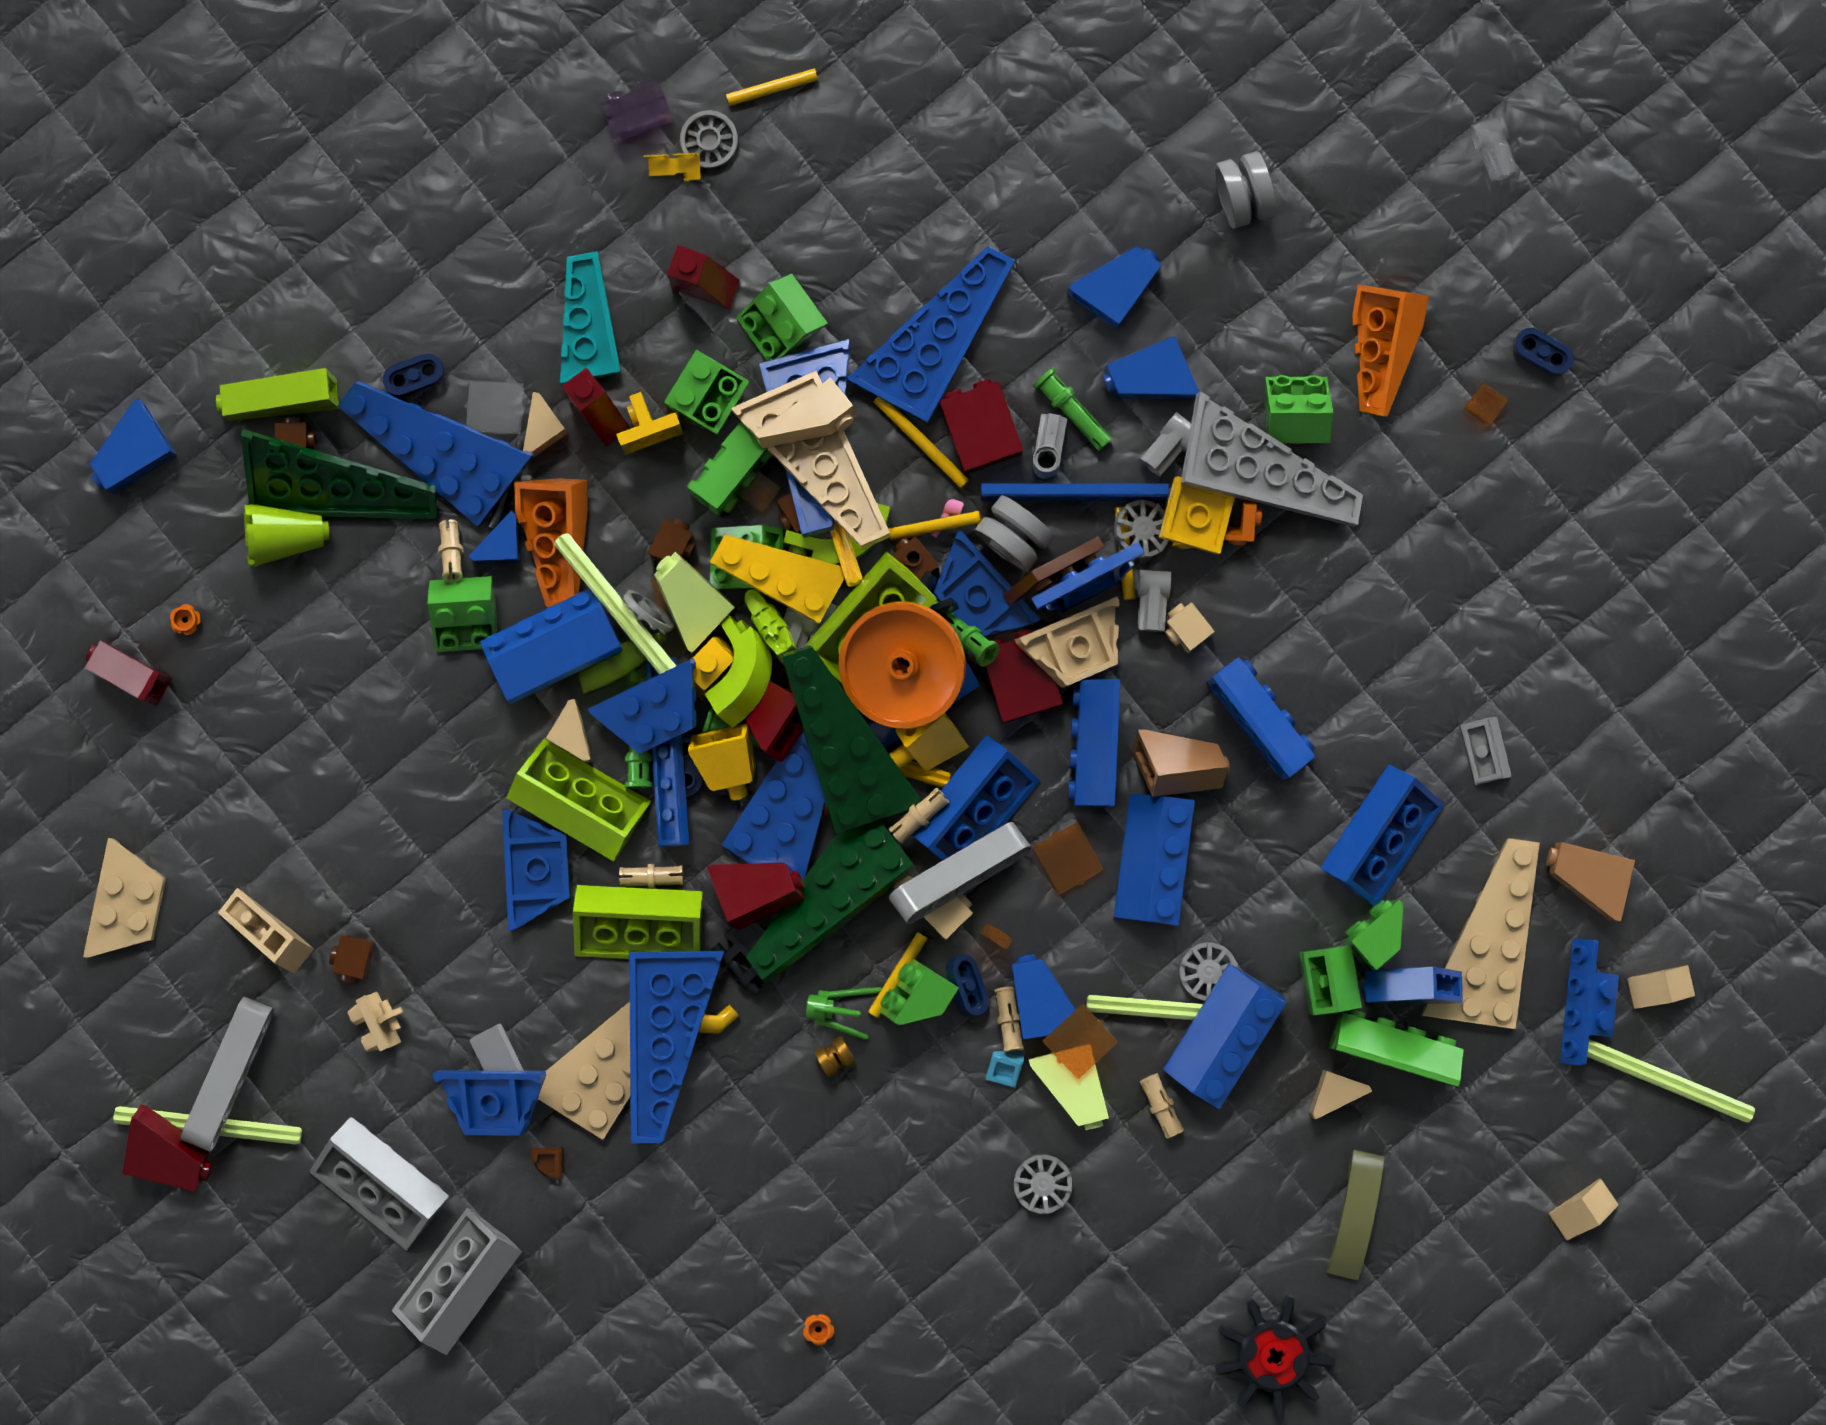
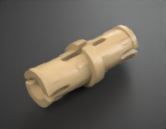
(450, 551)
(919, 815)
(651, 876)
(1009, 1019)
(1161, 1105)

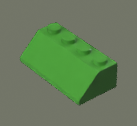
(1397, 1048)

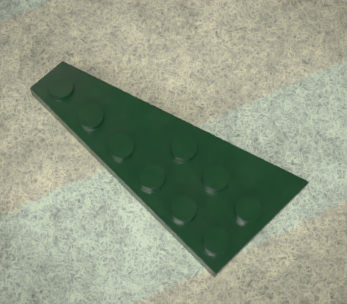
(327, 485)
(849, 760)
(841, 884)

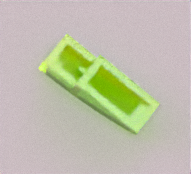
(616, 668)

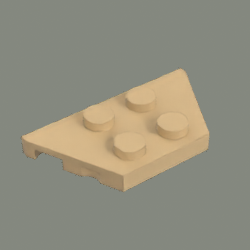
(1076, 644)
(124, 903)

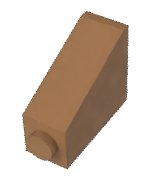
(1179, 763)
(1593, 876)

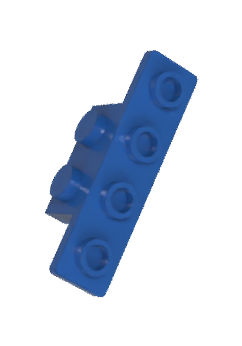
(1588, 1002)

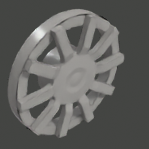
(709, 138)
(1141, 527)
(648, 611)
(1207, 971)
(1042, 1184)

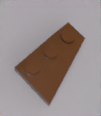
(1044, 575)

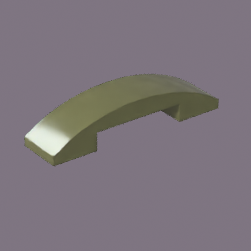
(1357, 1215)

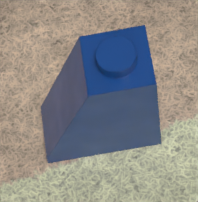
(1117, 285)
(1152, 374)
(131, 450)
(1413, 986)
(1038, 997)

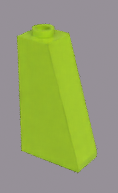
(279, 395)

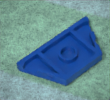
(1084, 585)
(980, 591)
(652, 709)
(534, 868)
(492, 1099)

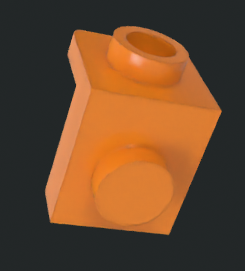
(1250, 518)

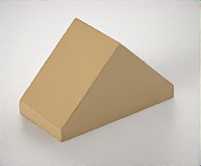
(542, 426)
(570, 732)
(1660, 987)
(1334, 1092)
(1584, 1210)

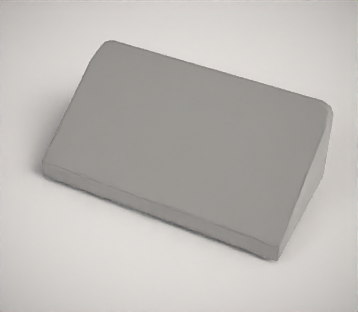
(1486, 750)
(495, 1050)

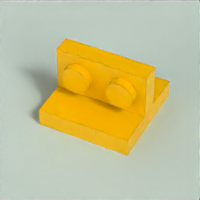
(645, 430)
(1196, 518)

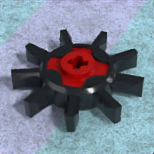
(1292, 1361)

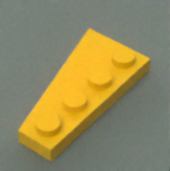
(787, 577)

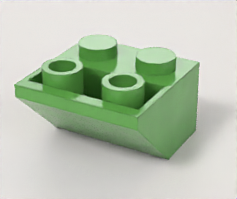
(781, 318)
(706, 393)
(1298, 409)
(462, 613)
(1379, 936)
(1329, 980)
(917, 995)

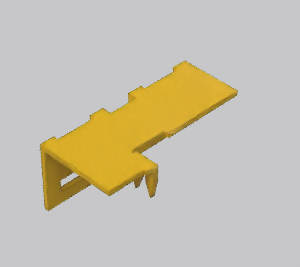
(685, 163)

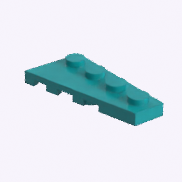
(587, 321)

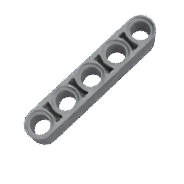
(960, 872)
(227, 1074)

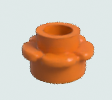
(177, 619)
(810, 1333)

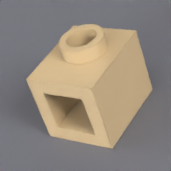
(1187, 627)

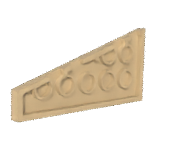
(820, 464)
(1494, 942)
(593, 1077)

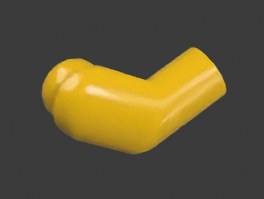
(716, 1024)

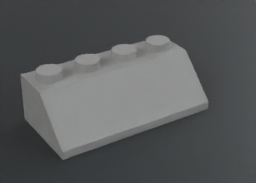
(378, 1183)
(456, 1282)

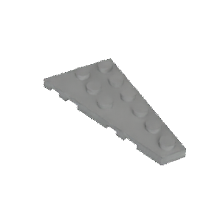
(1253, 466)

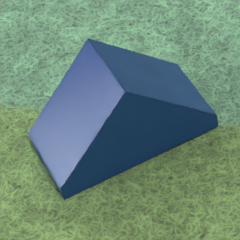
(501, 544)

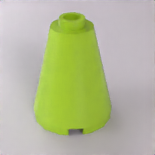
(281, 533)

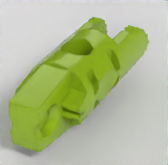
(769, 623)

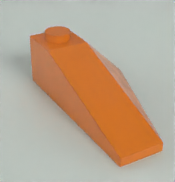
(1387, 336)
(546, 512)

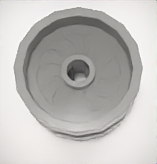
(1245, 190)
(1014, 533)

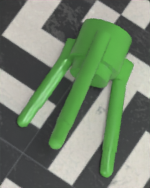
(820, 1008)

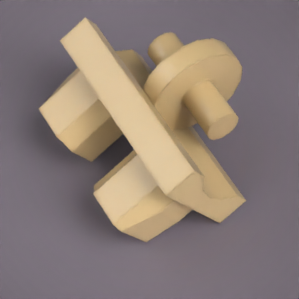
(380, 1021)

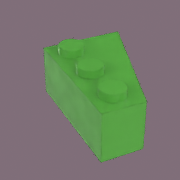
(729, 471)

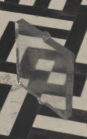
(495, 407)

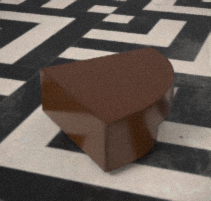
(548, 1160)

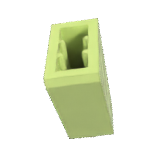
(691, 600)
(1079, 1097)

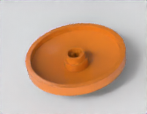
(885, 687)

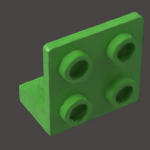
(756, 533)

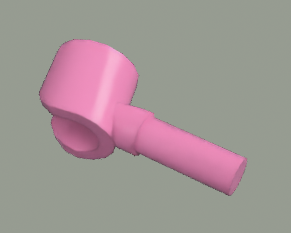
(951, 508)

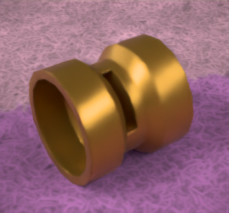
(828, 1060)

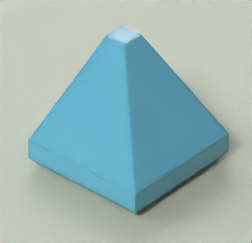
(1005, 1067)

